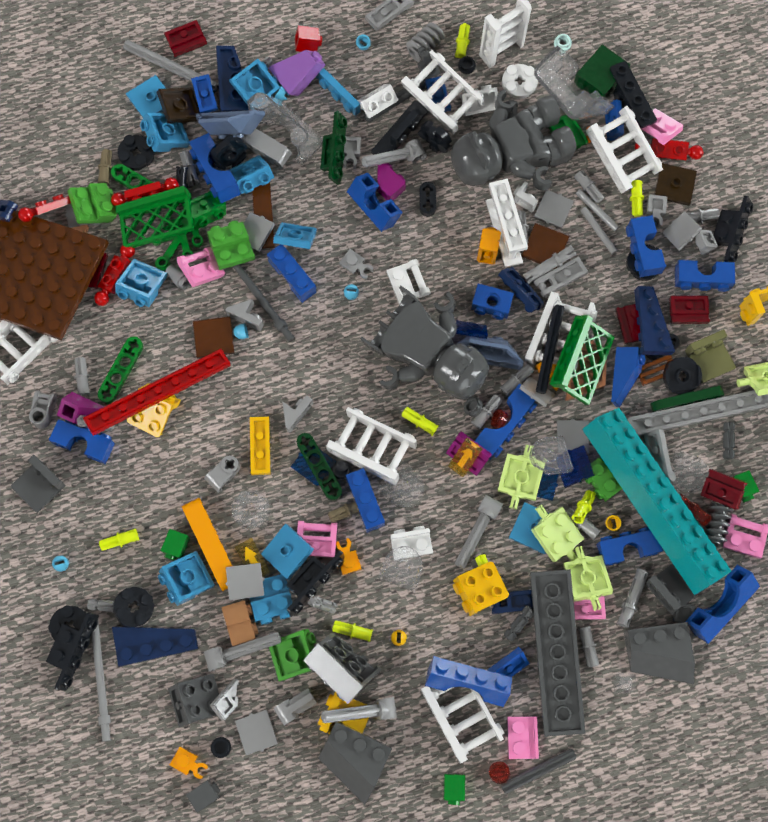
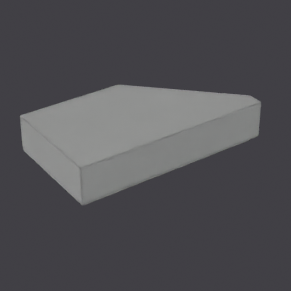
(226, 701)

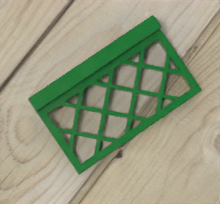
(155, 203)
(572, 353)

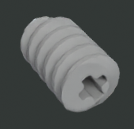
(426, 37)

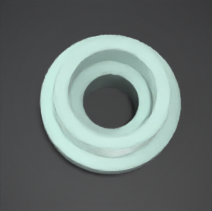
(563, 38)

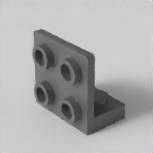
(37, 484)
(670, 589)
(193, 698)

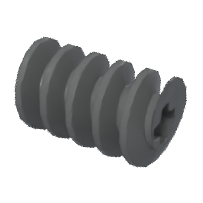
(716, 526)

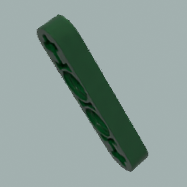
(687, 398)
(318, 467)

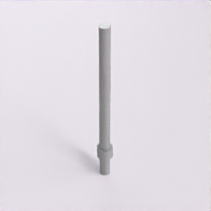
(104, 719)

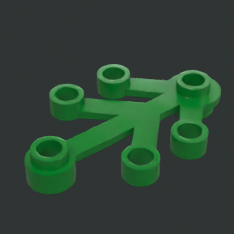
(177, 240)

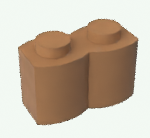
(239, 622)

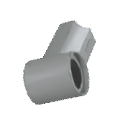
(292, 708)

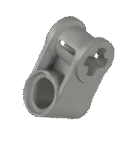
(42, 405)
(222, 474)

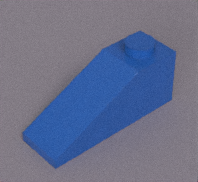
(626, 371)

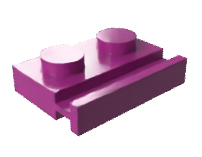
(481, 459)

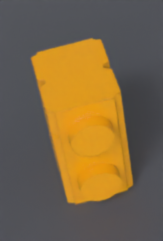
(488, 245)

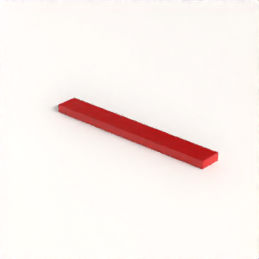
(156, 392)

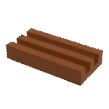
(645, 382)

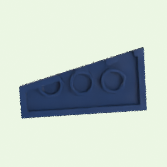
(227, 67)
(653, 328)
(145, 644)

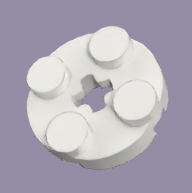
(512, 87)

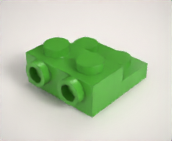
(92, 203)
(230, 245)
(603, 481)
(291, 652)

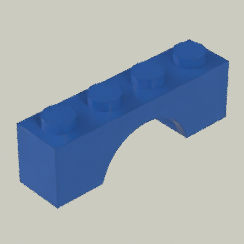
(222, 182)
(519, 405)
(738, 588)
(448, 674)

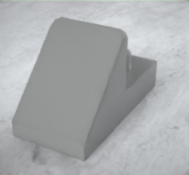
(241, 313)
(292, 416)

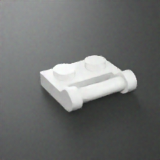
(399, 276)

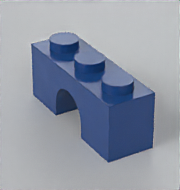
(363, 192)
(647, 261)
(688, 276)
(296, 277)
(67, 433)
(365, 500)
(612, 548)

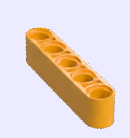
(208, 540)

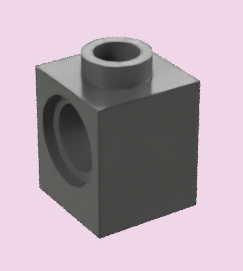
(204, 795)

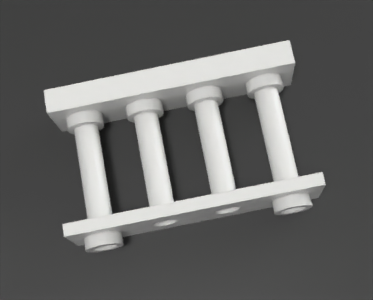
(504, 32)
(425, 97)
(614, 164)
(507, 221)
(540, 337)
(12, 374)
(372, 464)
(451, 731)

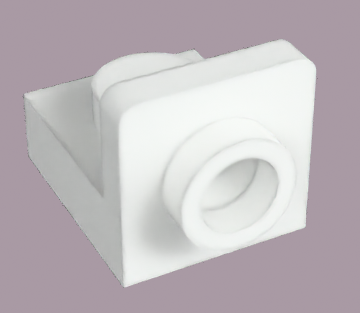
(524, 199)

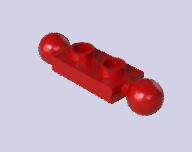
(675, 150)
(143, 191)
(26, 214)
(112, 274)

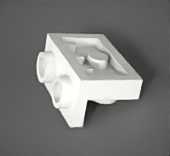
(490, 95)
(378, 100)
(418, 539)

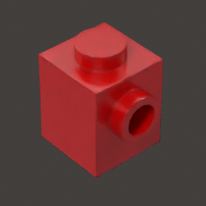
(307, 38)

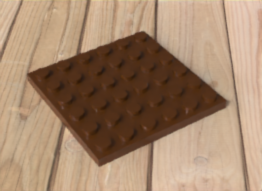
(45, 273)

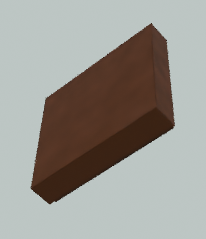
(544, 243)
(213, 335)

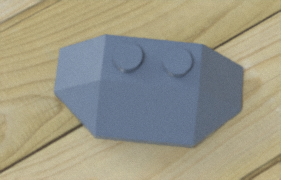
(230, 123)
(496, 351)

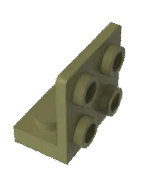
(711, 356)

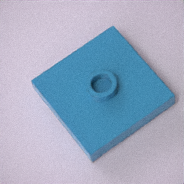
(145, 96)
(295, 235)
(522, 528)
(287, 551)

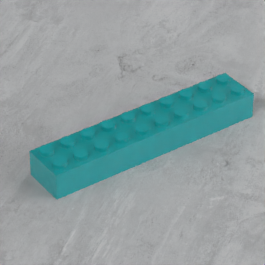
(656, 500)

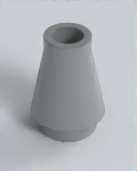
(178, 277)

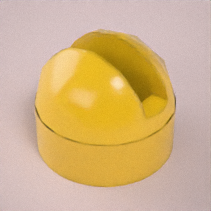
(609, 525)
(403, 637)

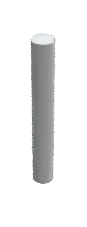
(596, 209)
(599, 231)

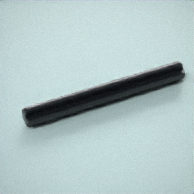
(550, 348)

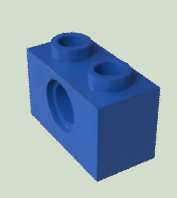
(501, 297)

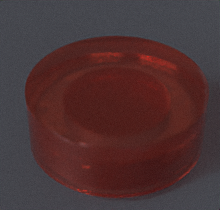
(499, 419)
(499, 772)

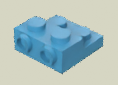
(253, 80)
(163, 135)
(252, 174)
(140, 283)
(185, 578)
(274, 602)

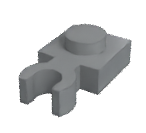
(352, 150)
(657, 207)
(354, 262)

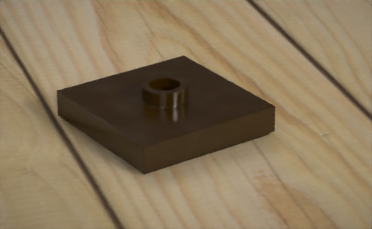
(178, 104)
(676, 184)

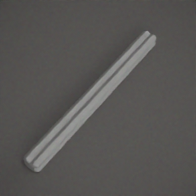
(164, 62)

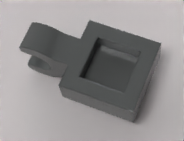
(426, 59)

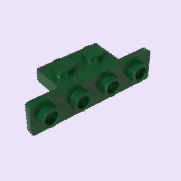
(333, 149)

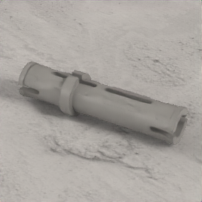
(549, 264)
(629, 607)

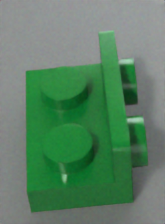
(206, 210)

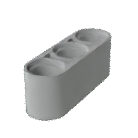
(267, 147)

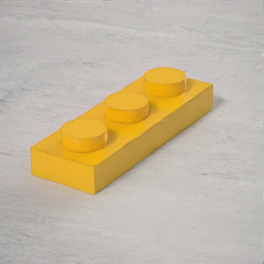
(260, 446)

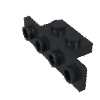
(631, 95)
(401, 128)
(731, 228)
(310, 578)
(69, 648)

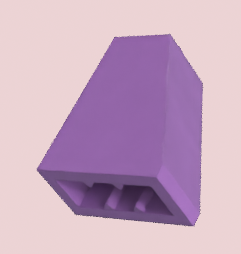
(298, 71)

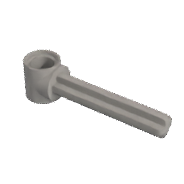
(412, 152)
(488, 510)
(219, 657)
(381, 709)

